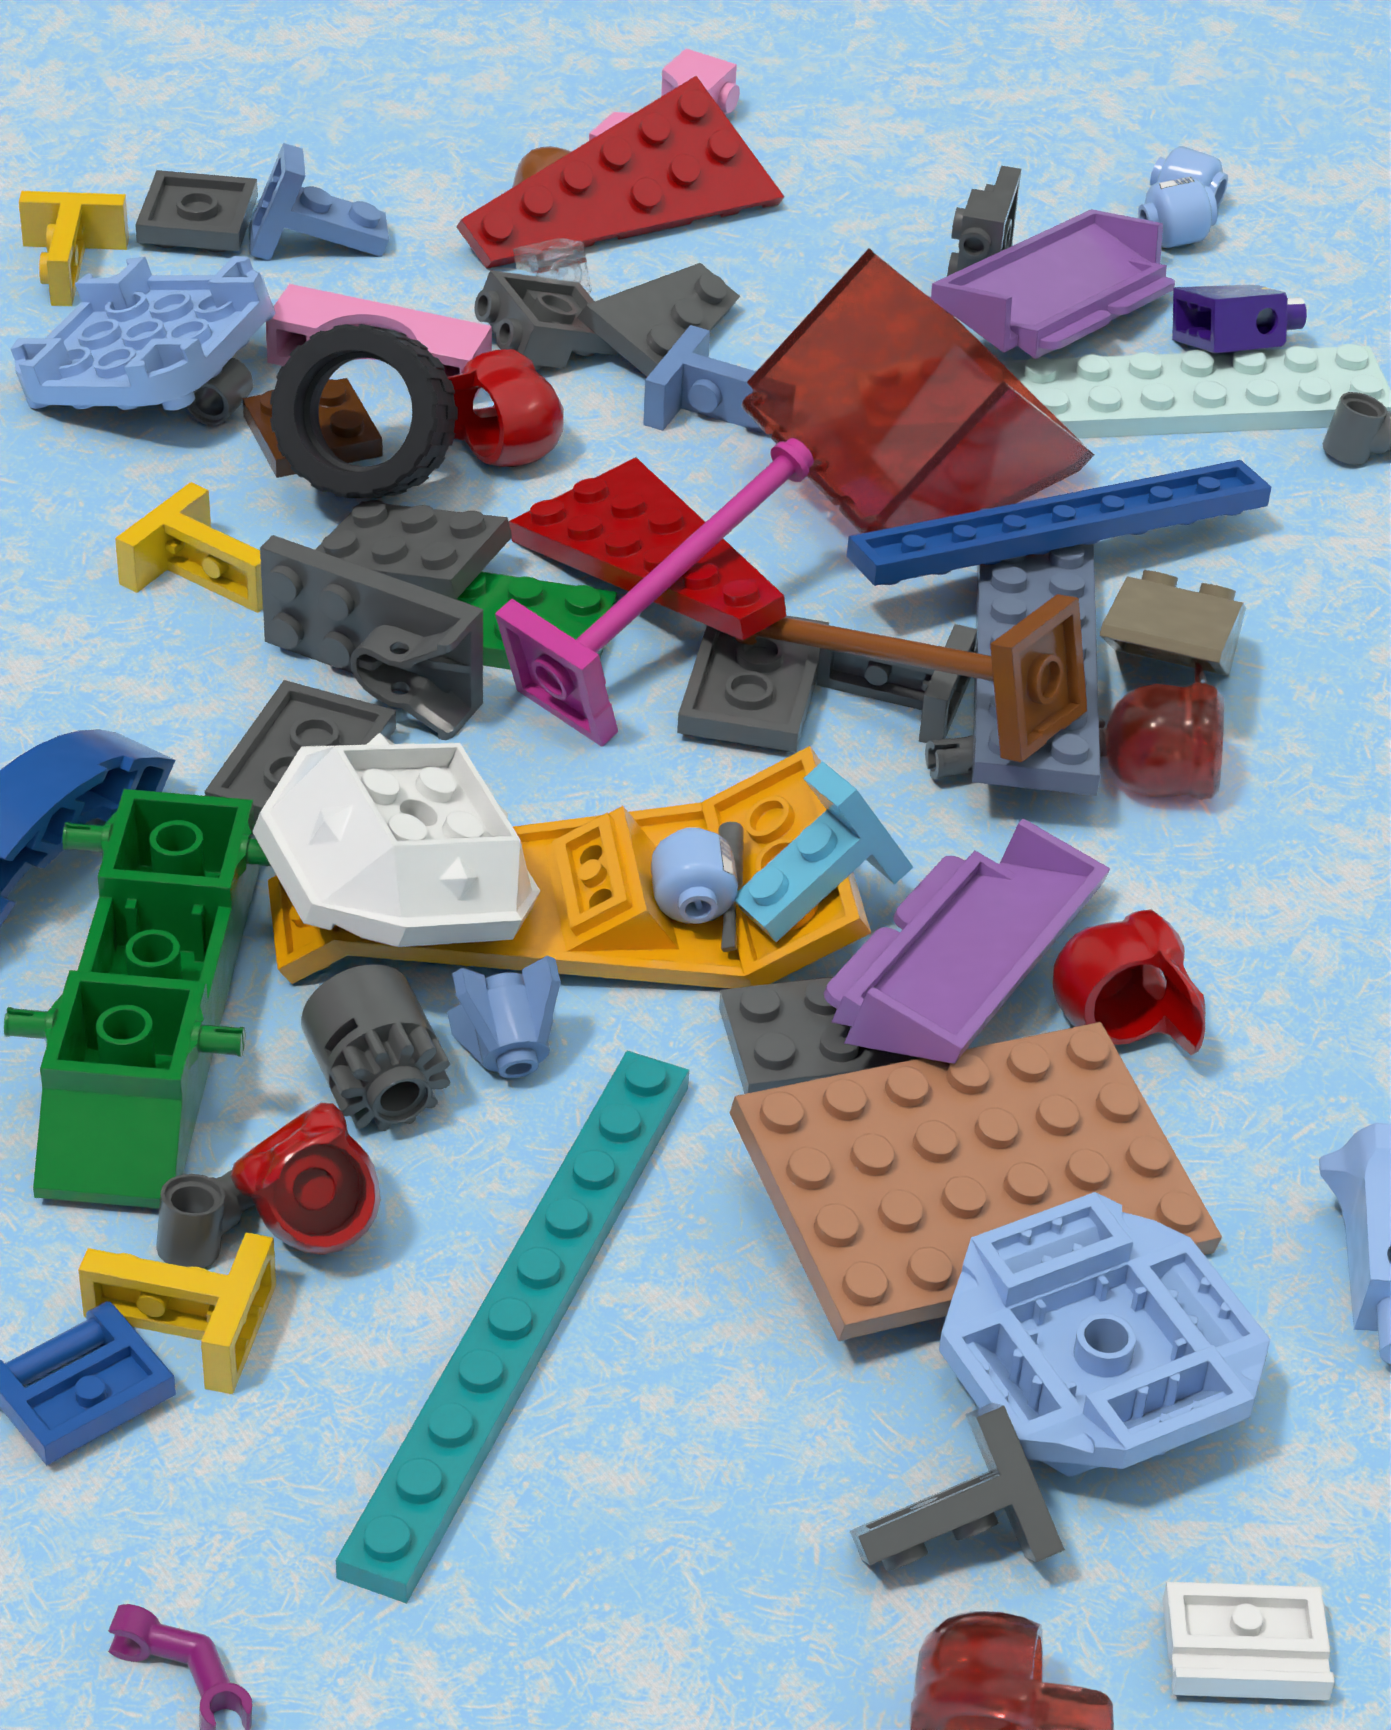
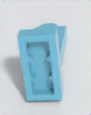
(821, 857)

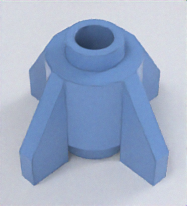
(506, 1016)

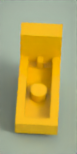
(68, 226)
(181, 540)
(190, 1301)

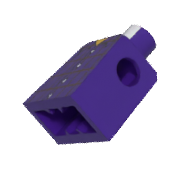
(1234, 317)

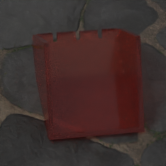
(906, 407)

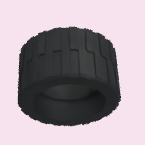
(297, 411)

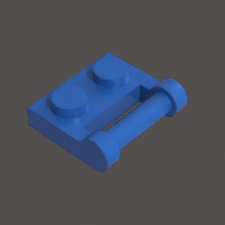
(87, 1394)

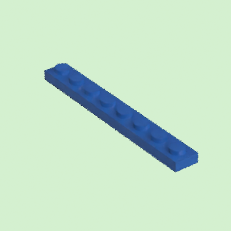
(1056, 522)

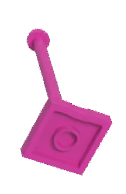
(567, 672)

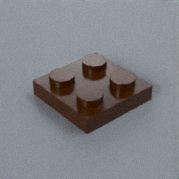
(341, 419)

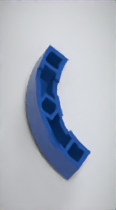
(62, 782)

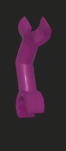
(142, 1635)

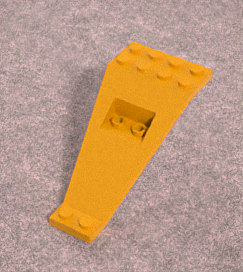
(600, 903)

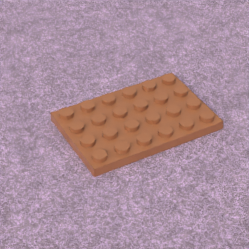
(913, 1158)

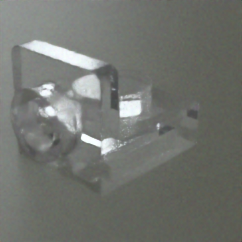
(555, 260)

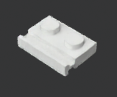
(1247, 1641)

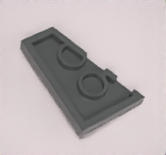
(654, 315)

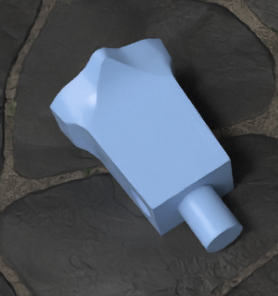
(1362, 1183)

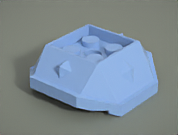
(1101, 1336)

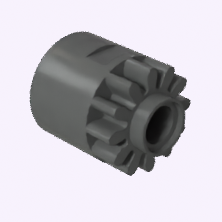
(375, 1046)

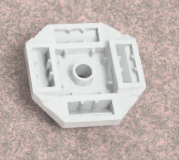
(396, 845)

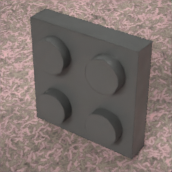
(197, 211)

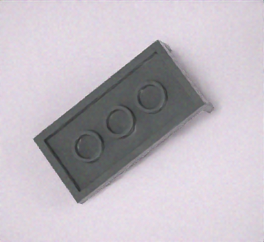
(378, 631)

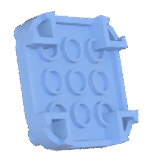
(144, 337)

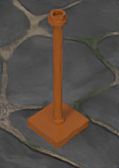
(1032, 665)

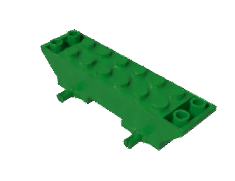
(147, 999)

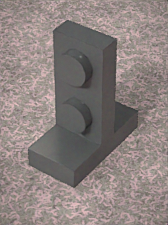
(915, 687)
(971, 1505)

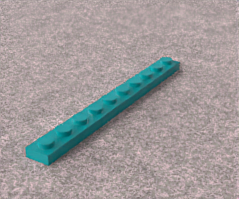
(510, 1331)

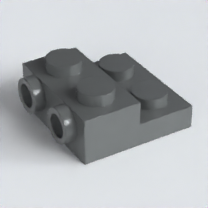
(986, 221)
(538, 317)

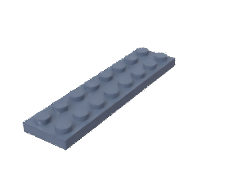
(1003, 598)

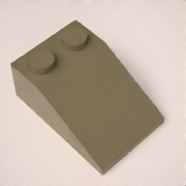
(1175, 623)

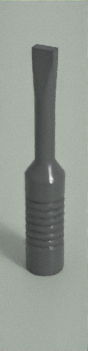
(734, 835)

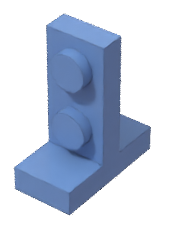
(311, 212)
(696, 383)

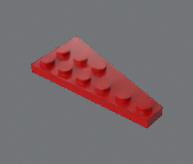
(634, 179)
(627, 526)

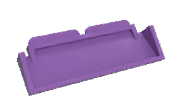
(1059, 282)
(962, 946)

